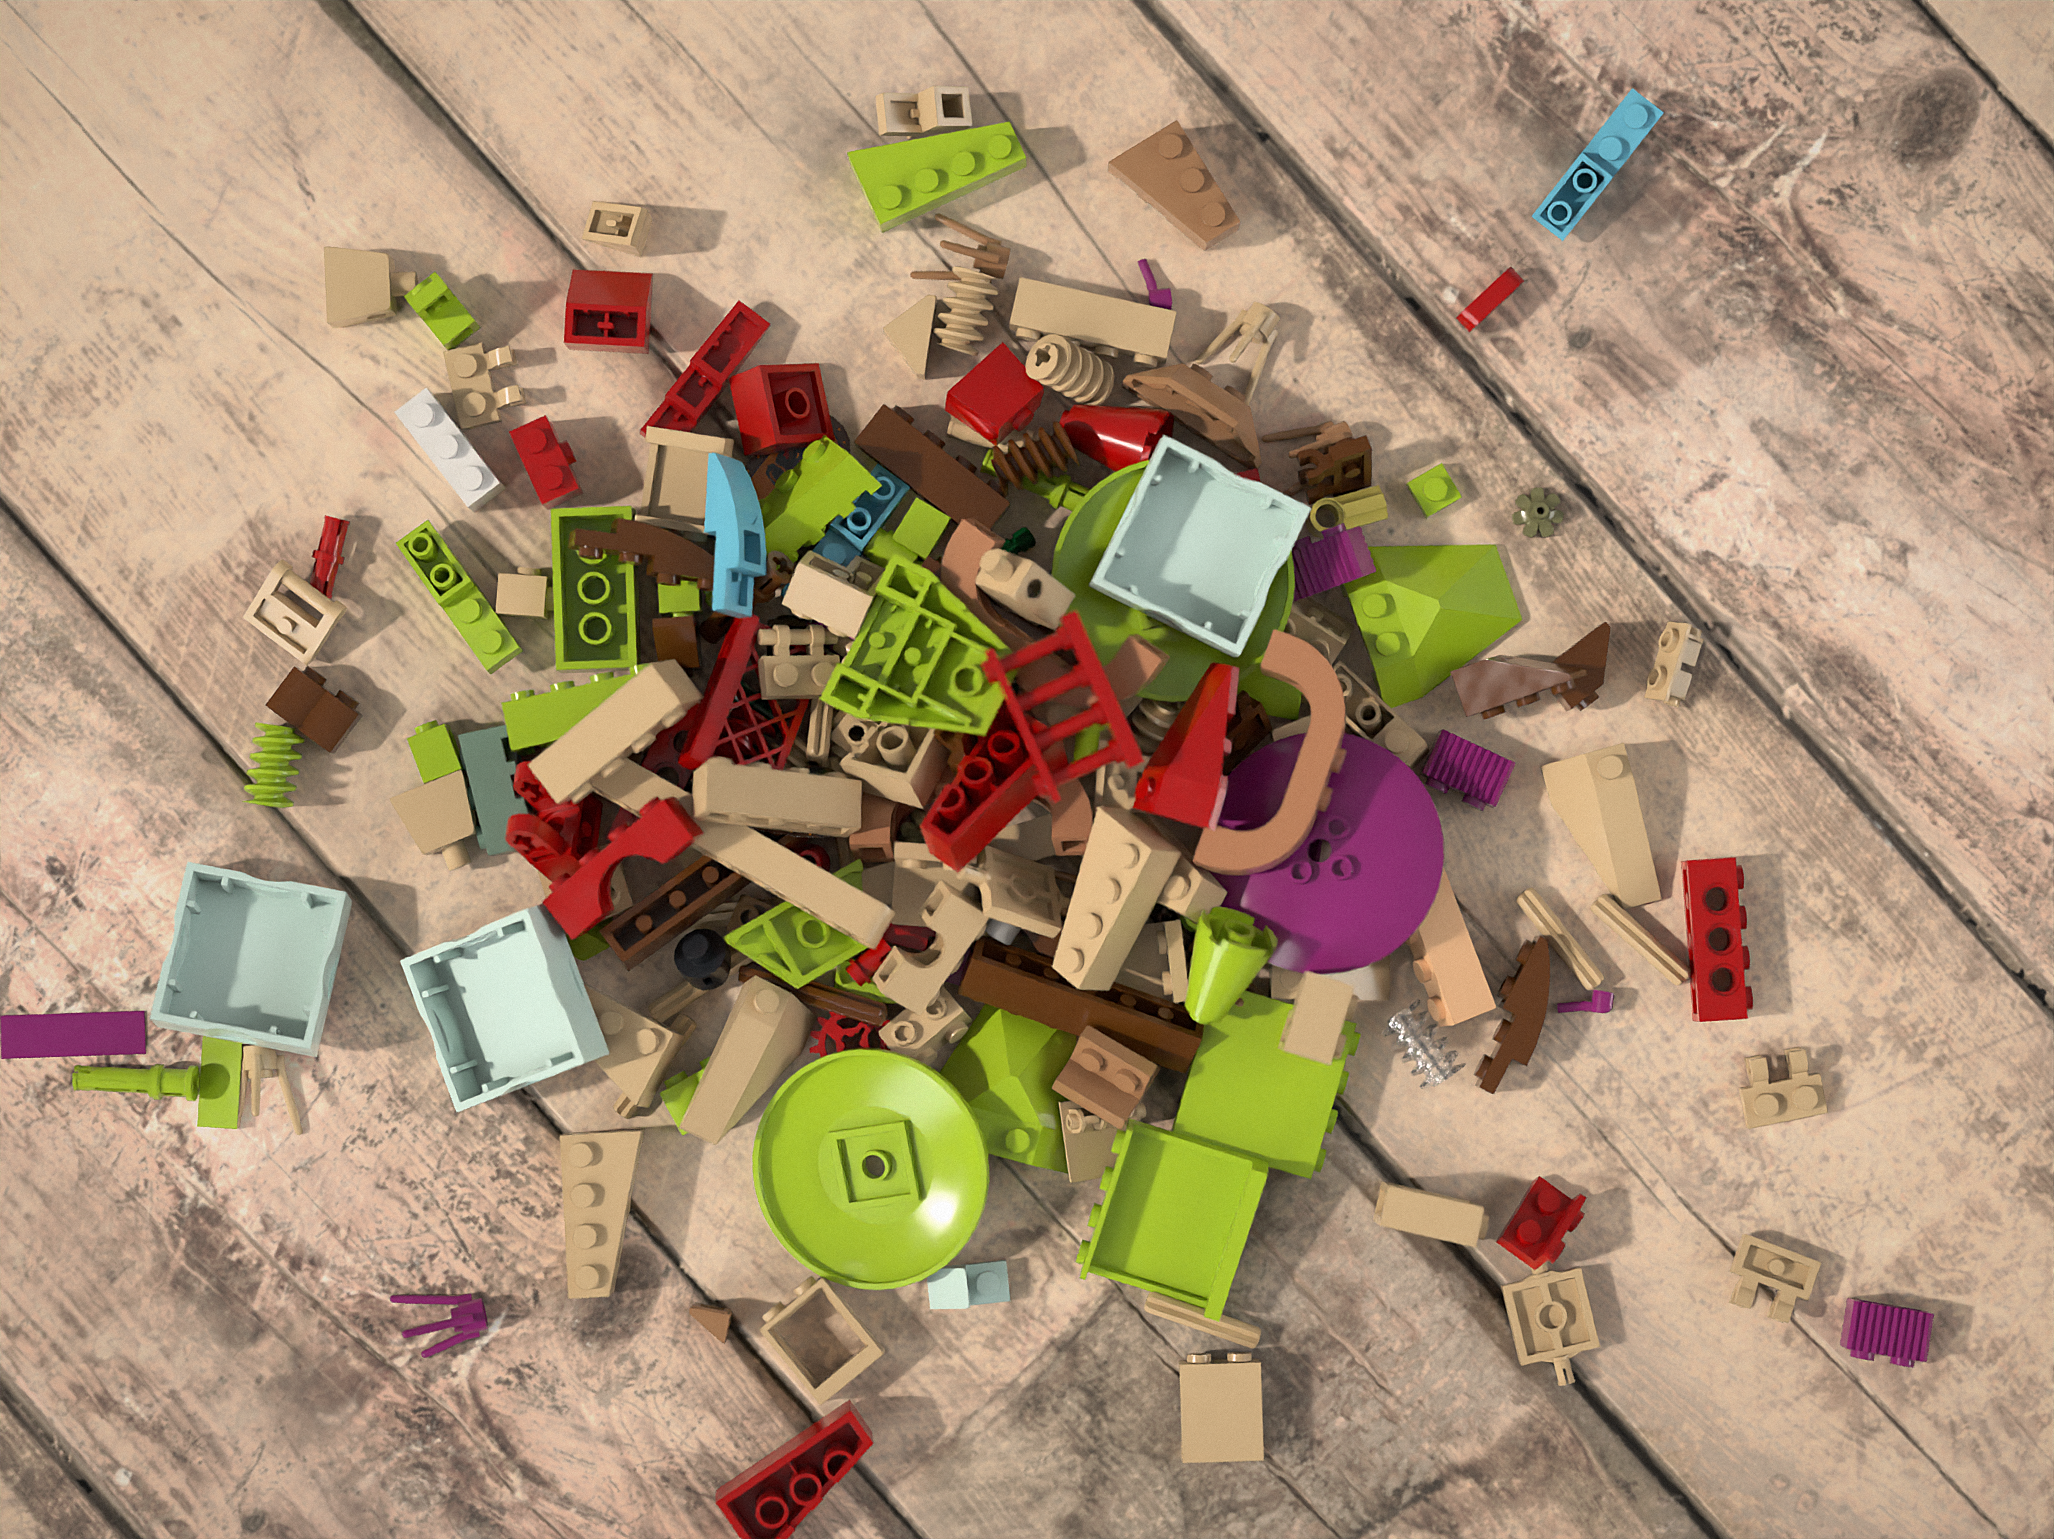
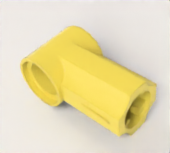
(1352, 509)

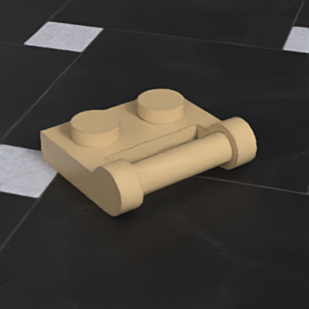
(288, 622)

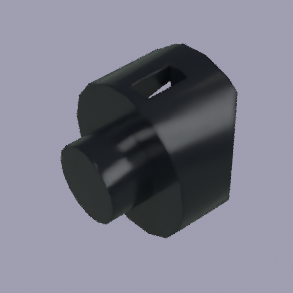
(703, 959)

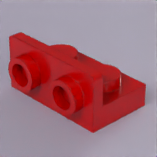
(1541, 1223)

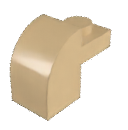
(924, 113)

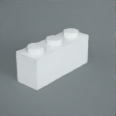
(450, 450)

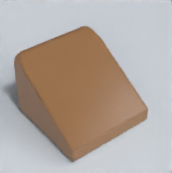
(713, 1318)

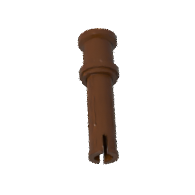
(763, 592)

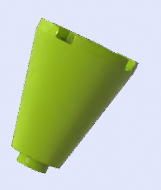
(1224, 962)

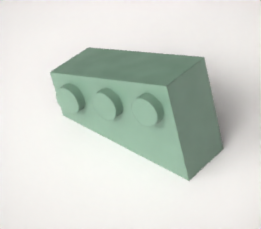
(491, 774)

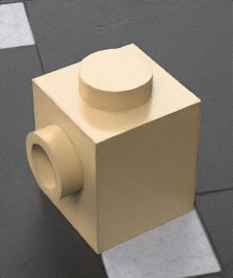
(524, 594)

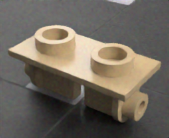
(1677, 645)

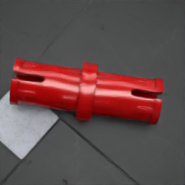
(329, 555)

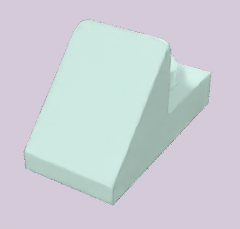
(969, 1285)

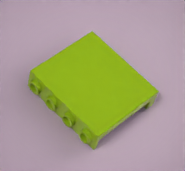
(1258, 1096)
(1173, 1216)

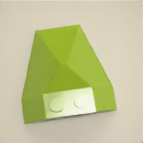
(1429, 613)
(918, 658)
(1007, 1079)

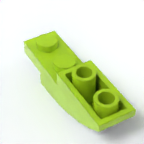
(459, 596)

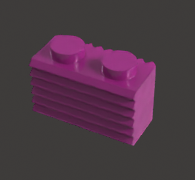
(1330, 561)
(1466, 769)
(1886, 1330)

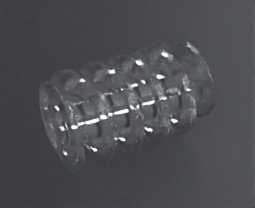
(1421, 1045)

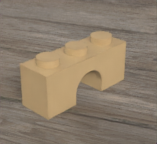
(918, 977)

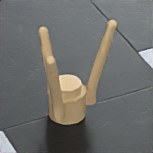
(1256, 325)
(259, 1064)

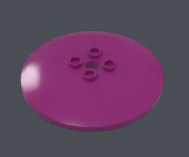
(1380, 864)

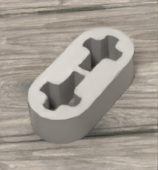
(1002, 931)

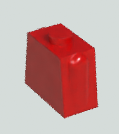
(995, 396)

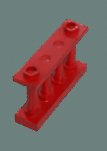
(1085, 674)

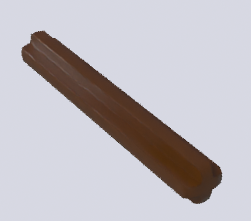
(823, 996)

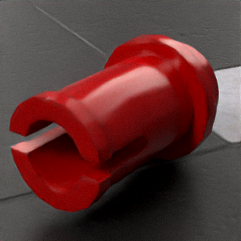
(868, 963)

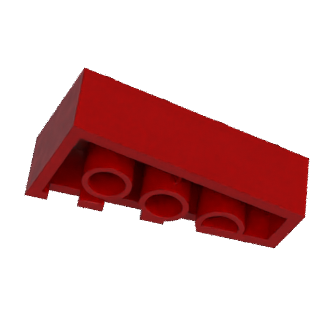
(987, 791)
(794, 1478)

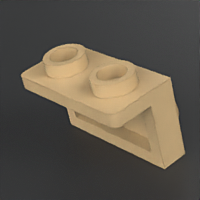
(926, 1034)

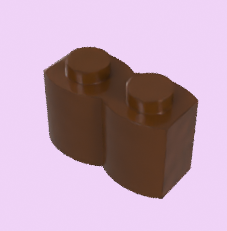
(314, 708)

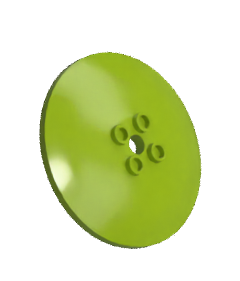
(1111, 621)
(816, 1177)

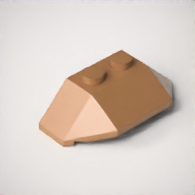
(1201, 408)

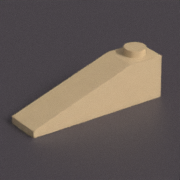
(1604, 814)

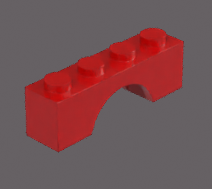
(585, 897)

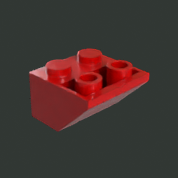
(608, 311)

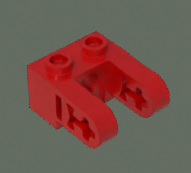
(558, 833)

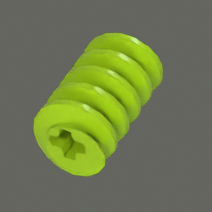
(273, 766)

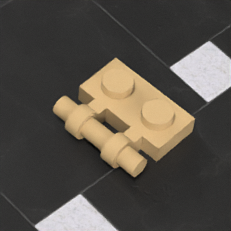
(795, 676)

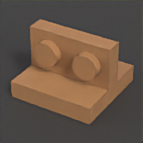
(1105, 1077)

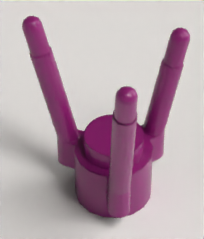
(467, 1317)

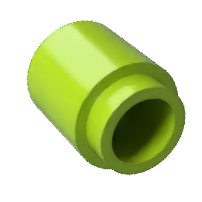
(883, 546)

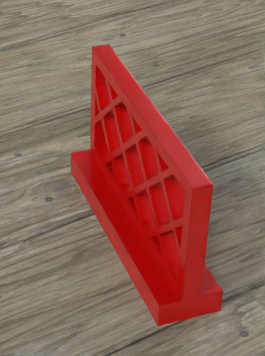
(718, 700)

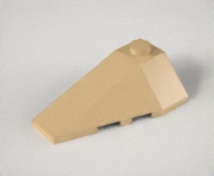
(752, 1052)

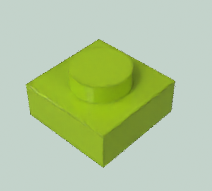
(1434, 490)

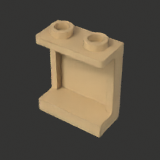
(678, 480)
(1221, 1408)

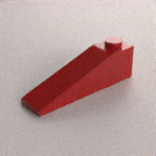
(1186, 768)

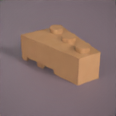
(1178, 185)

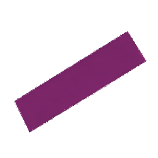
(73, 1034)

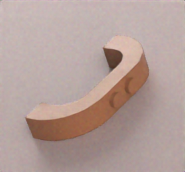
(1129, 671)
(883, 817)
(1261, 849)

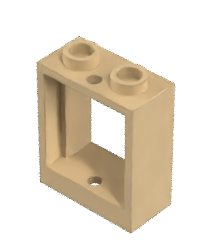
(1430, 1214)
(848, 1370)

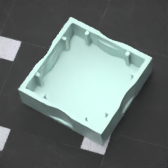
(1199, 547)
(251, 959)
(504, 1006)

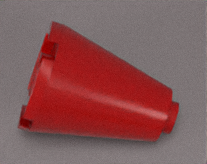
(1115, 433)

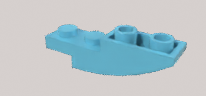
(1597, 164)
(737, 523)
(851, 535)

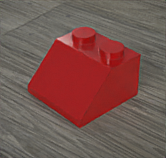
(780, 407)

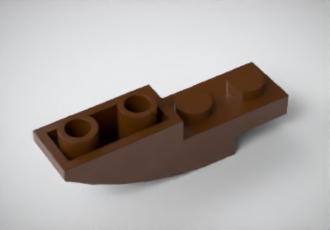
(668, 554)
(1527, 1001)

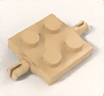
(1017, 891)
(1551, 1318)

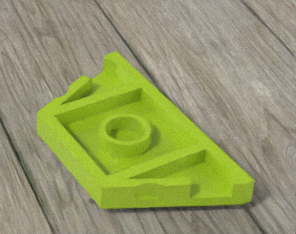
(795, 942)

